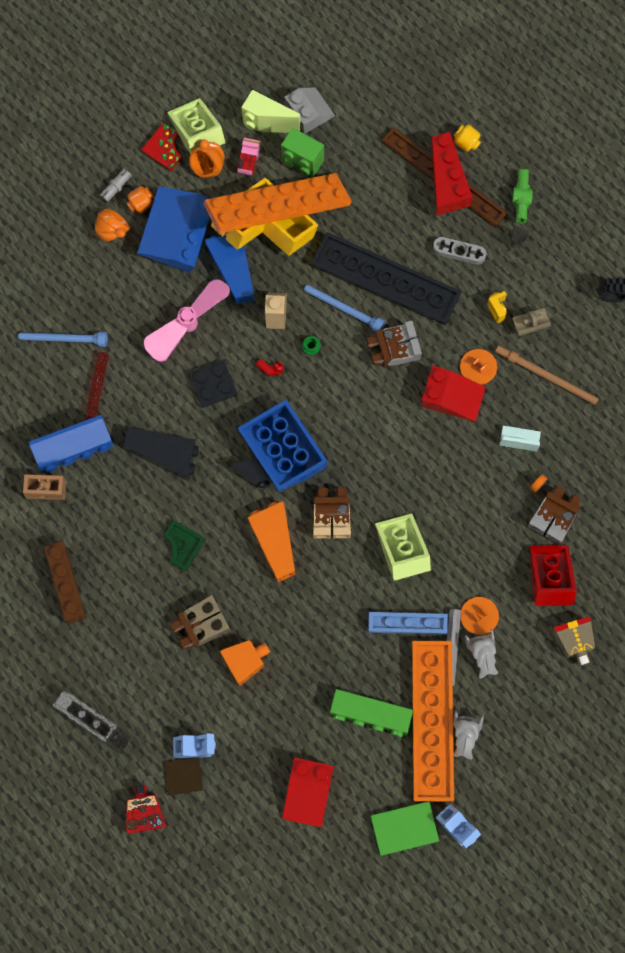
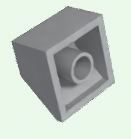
(310, 106)

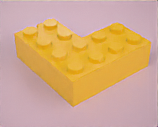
(286, 234)

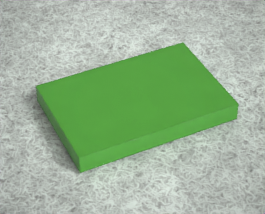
(404, 828)

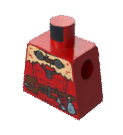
(144, 812)

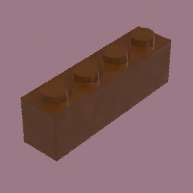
(65, 582)

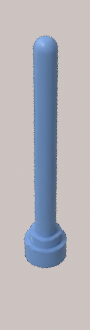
(375, 323)
(98, 339)

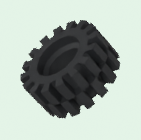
(612, 289)

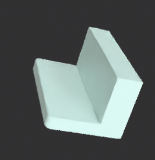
(520, 438)

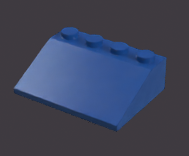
(175, 228)
(283, 446)

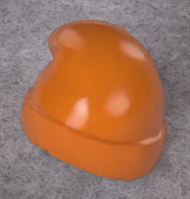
(207, 159)
(110, 225)

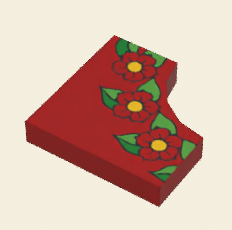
(162, 147)

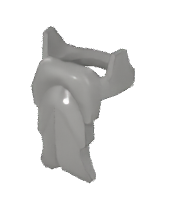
(483, 651)
(466, 731)

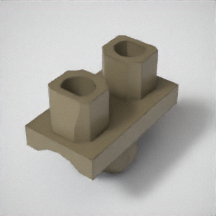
(531, 322)

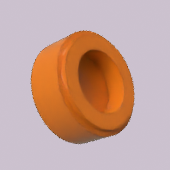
(539, 482)

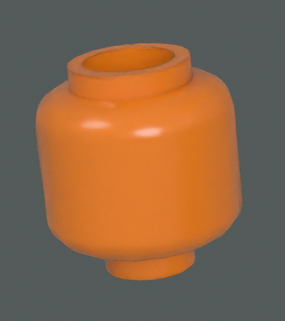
(140, 199)

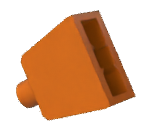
(244, 660)

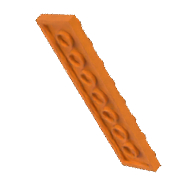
(277, 203)
(432, 721)

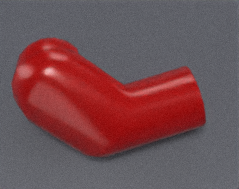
(270, 370)

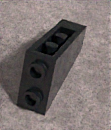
(163, 450)

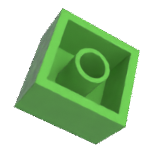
(302, 153)

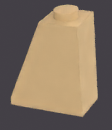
(275, 310)

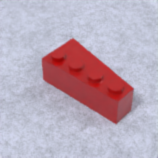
(448, 176)

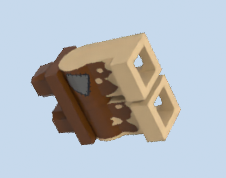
(331, 508)

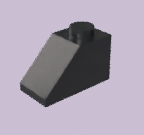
(252, 473)

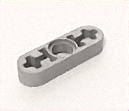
(445, 252)

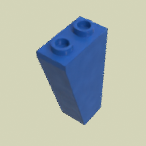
(232, 267)

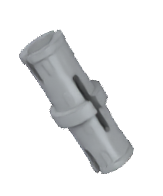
(115, 185)

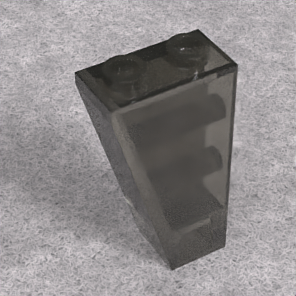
(92, 721)

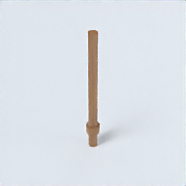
(514, 357)

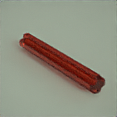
(97, 385)

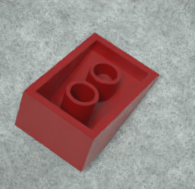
(452, 394)
(552, 575)
(307, 792)

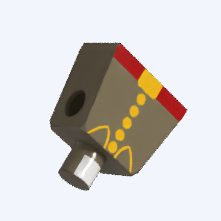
(576, 639)

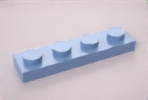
(407, 623)

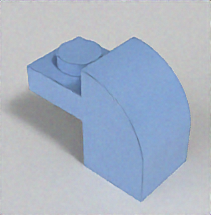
(193, 746)
(458, 826)

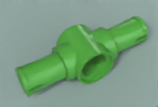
(522, 196)

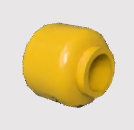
(467, 138)

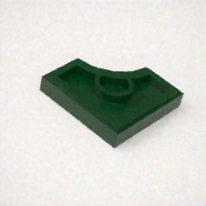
(184, 545)

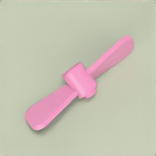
(164, 340)

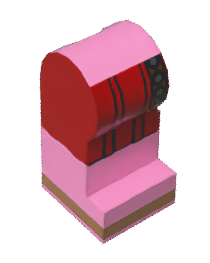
(248, 156)

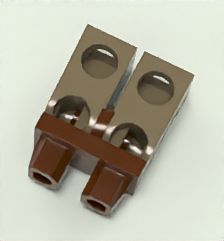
(201, 622)

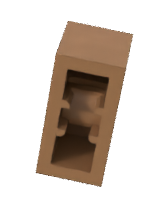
(44, 487)

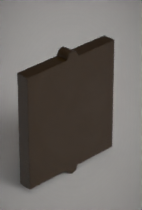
(183, 776)

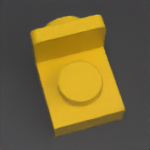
(498, 310)

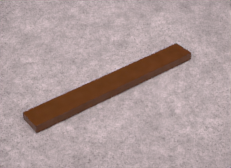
(423, 162)

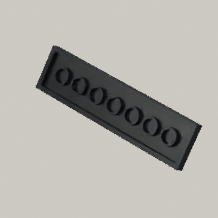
(386, 278)

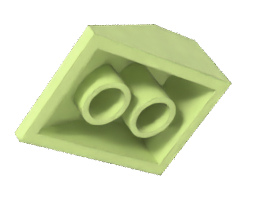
(268, 116)
(196, 123)
(403, 547)

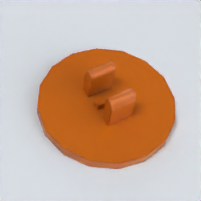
(478, 366)
(479, 615)

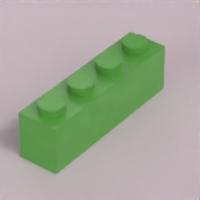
(371, 712)

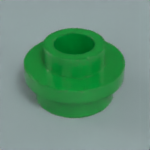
(311, 340)

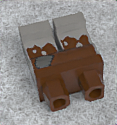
(395, 345)
(558, 509)

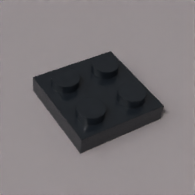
(213, 384)

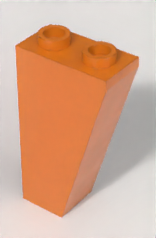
(273, 537)

